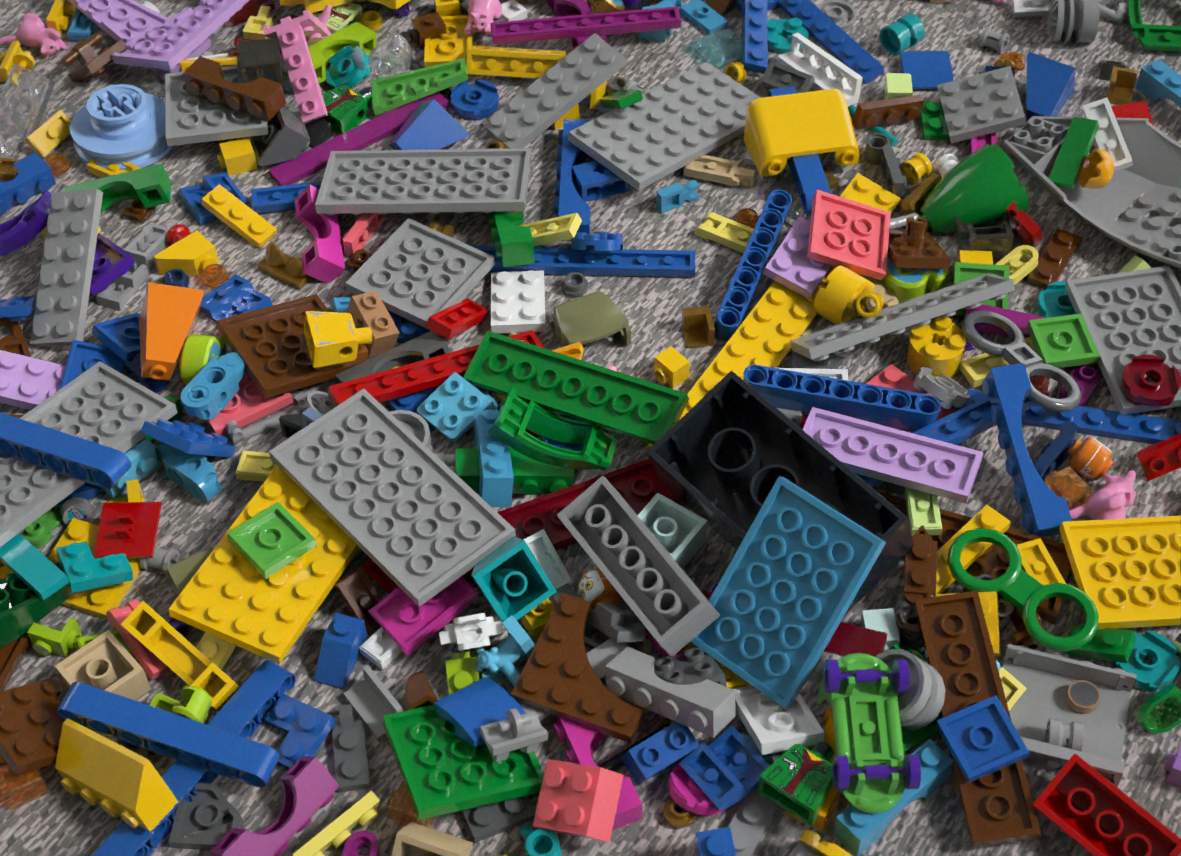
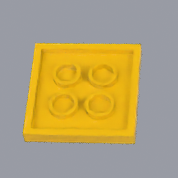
(96, 600)

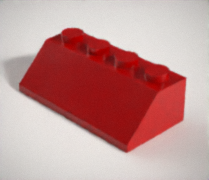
(1102, 815)

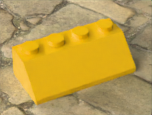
(112, 777)

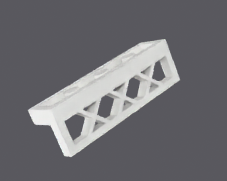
(823, 75)

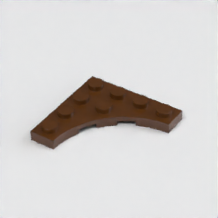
(564, 683)

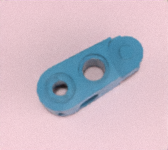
(213, 386)
(189, 472)

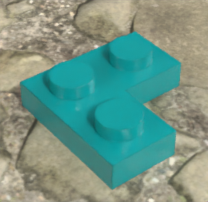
(91, 573)

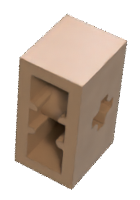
(370, 312)

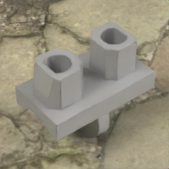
(513, 733)

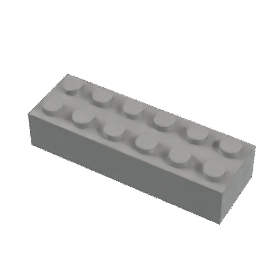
(638, 566)

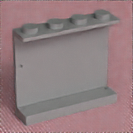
(1047, 683)

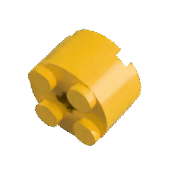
(839, 297)
(937, 347)

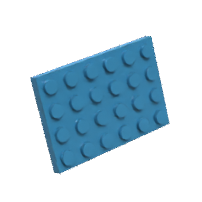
(787, 591)

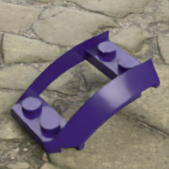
(25, 225)

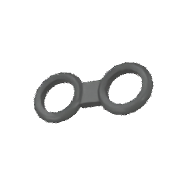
(1020, 352)

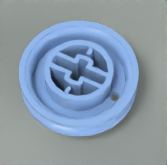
(120, 127)

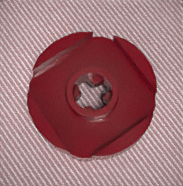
(1145, 393)

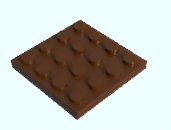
(275, 346)

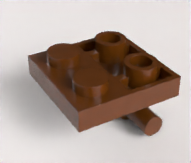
(91, 62)

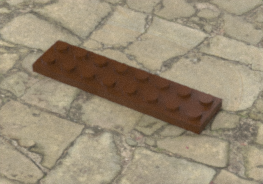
(961, 651)

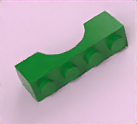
(147, 185)
(511, 241)

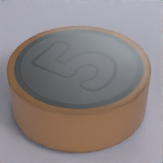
(1083, 696)

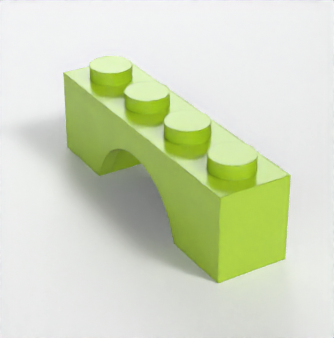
(352, 35)

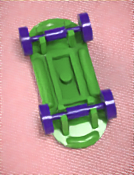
(868, 731)

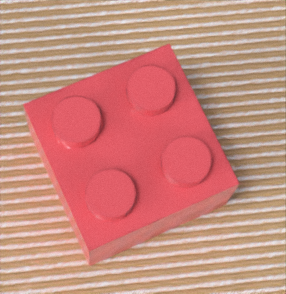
(578, 800)

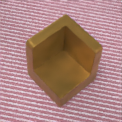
(1121, 85)
(698, 327)

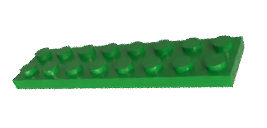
(576, 388)

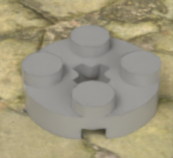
(942, 387)

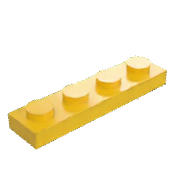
(985, 518)

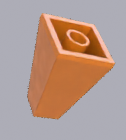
(164, 325)

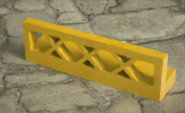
(511, 61)

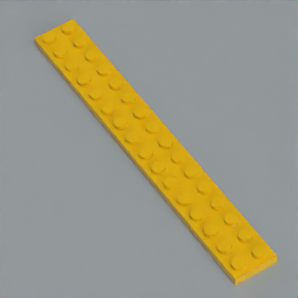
(779, 313)

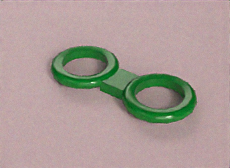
(1023, 590)

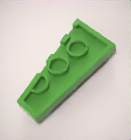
(412, 85)

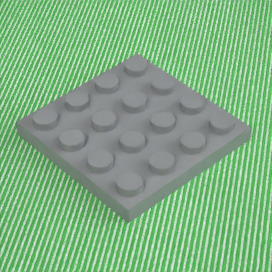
(200, 120)
(421, 272)

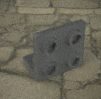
(689, 669)

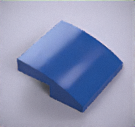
(926, 68)
(192, 196)
(229, 296)
(475, 707)
(726, 768)

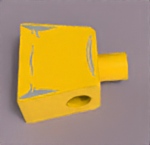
(333, 337)

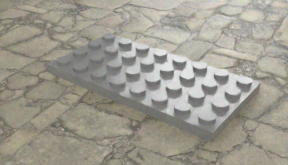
(668, 126)
(425, 181)
(94, 407)
(392, 496)

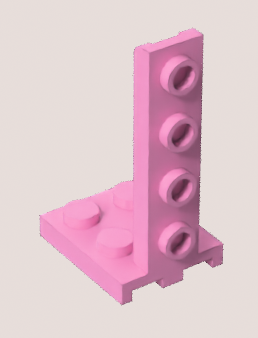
(293, 40)

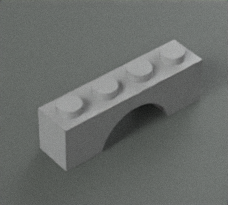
(700, 705)

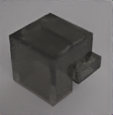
(259, 60)
(986, 236)

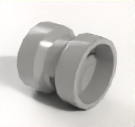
(1065, 735)

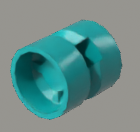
(902, 34)

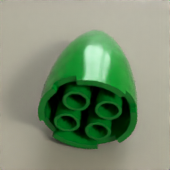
(975, 191)

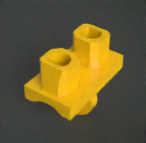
(17, 56)

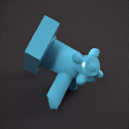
(501, 657)

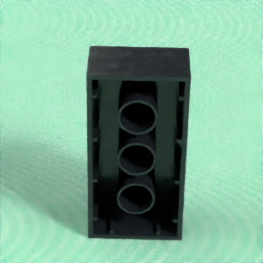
(736, 447)

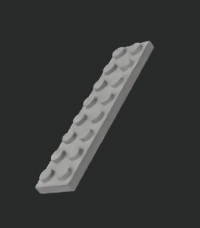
(897, 317)

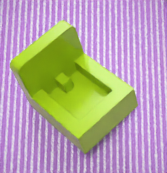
(48, 640)
(461, 671)

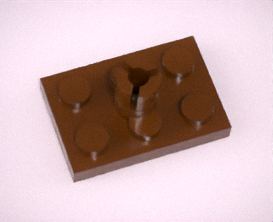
(916, 247)

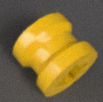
(916, 168)

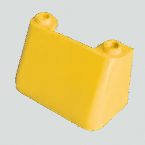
(799, 127)

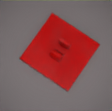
(128, 529)

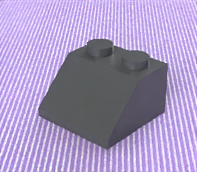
(284, 140)

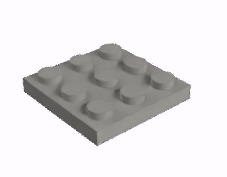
(981, 104)

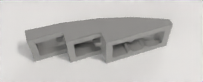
(142, 250)

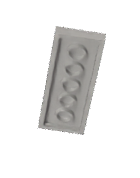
(555, 93)
(66, 268)

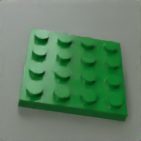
(449, 773)

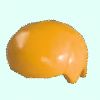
(1099, 171)

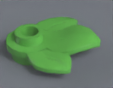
(39, 531)

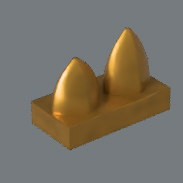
(918, 195)
(283, 267)

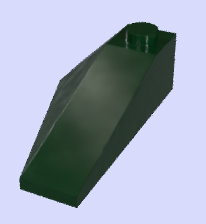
(23, 607)

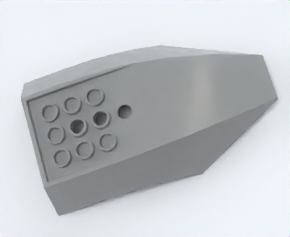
(1154, 173)

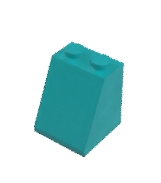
(512, 579)

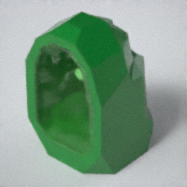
(1161, 710)

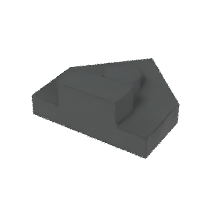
(617, 623)

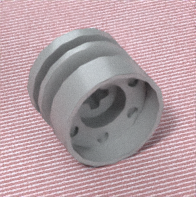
(1076, 17)

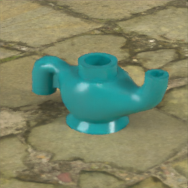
(540, 842)

